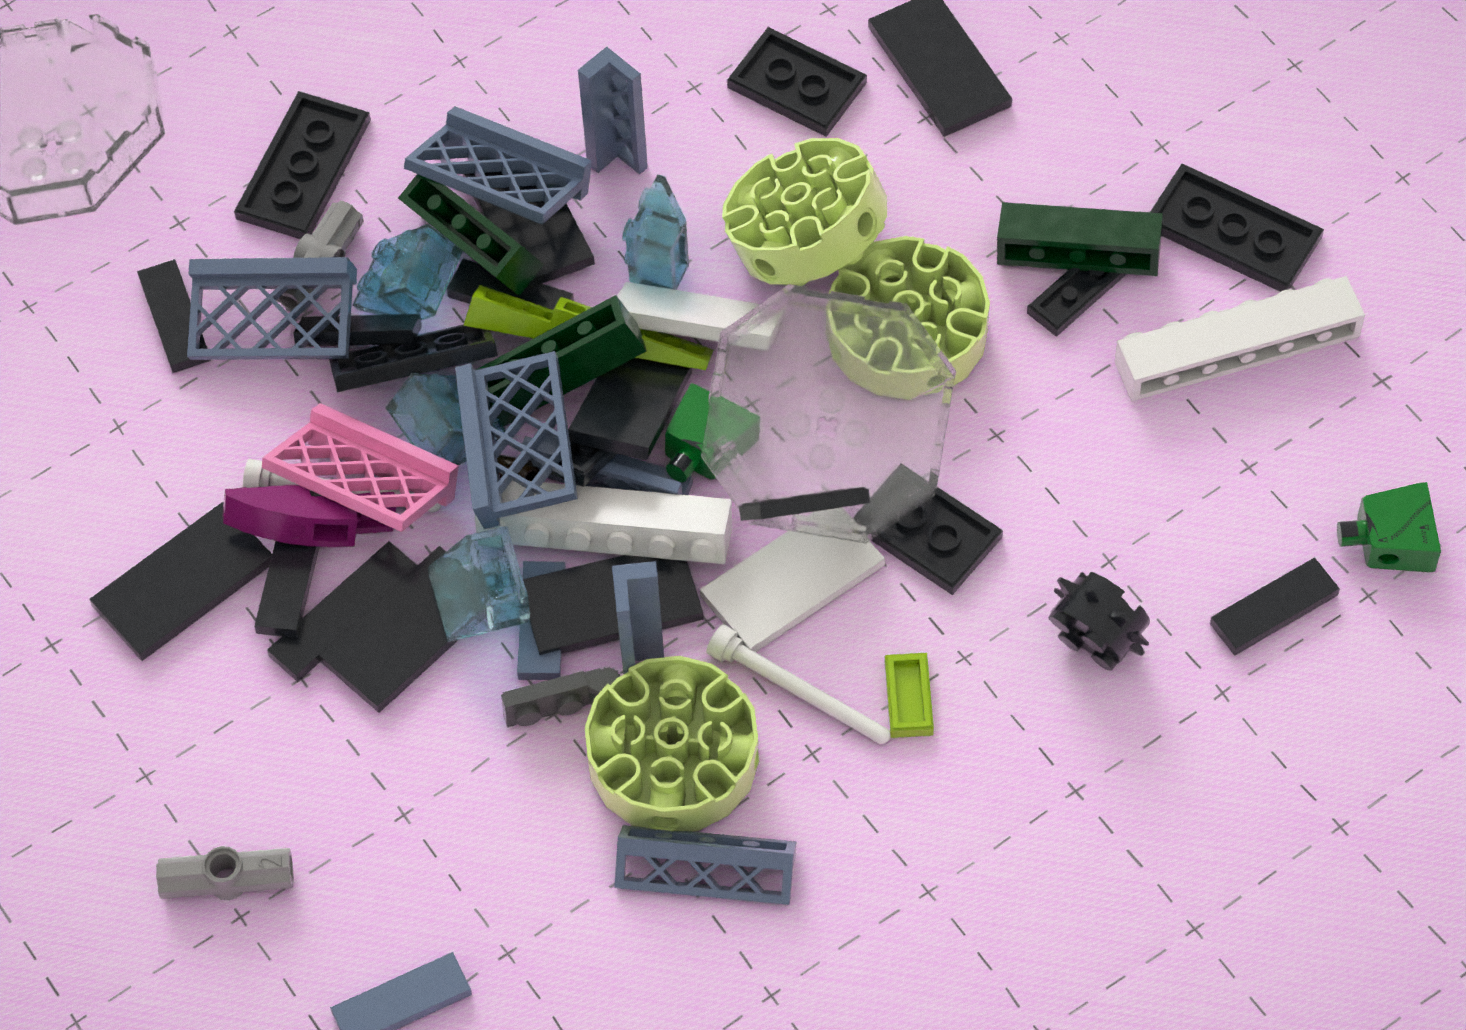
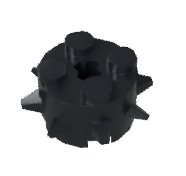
(1098, 619)

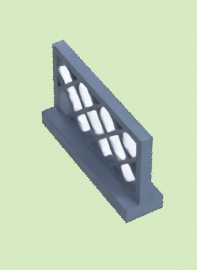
(518, 156)
(276, 274)
(480, 445)

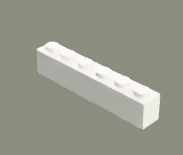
(1238, 338)
(624, 524)

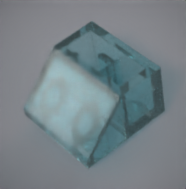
(657, 239)
(408, 274)
(431, 416)
(479, 585)

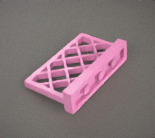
(368, 453)

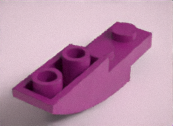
(296, 517)

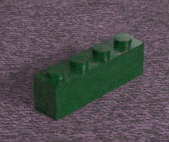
(472, 232)
(1079, 238)
(584, 347)

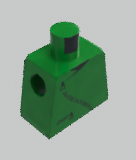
(686, 436)
(1395, 530)

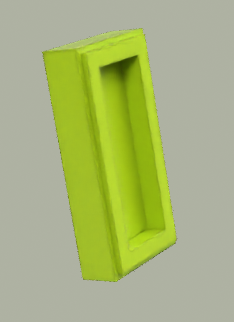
(909, 695)

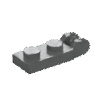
(559, 695)

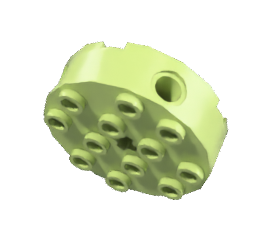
(805, 212)
(937, 287)
(672, 744)

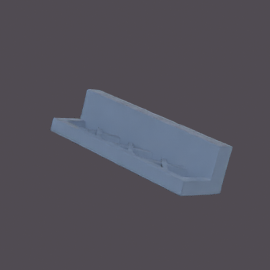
(612, 112)
(622, 473)
(638, 612)
(705, 848)

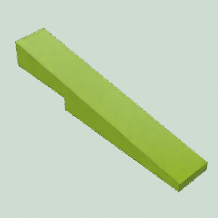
(518, 317)

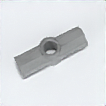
(328, 240)
(197, 874)

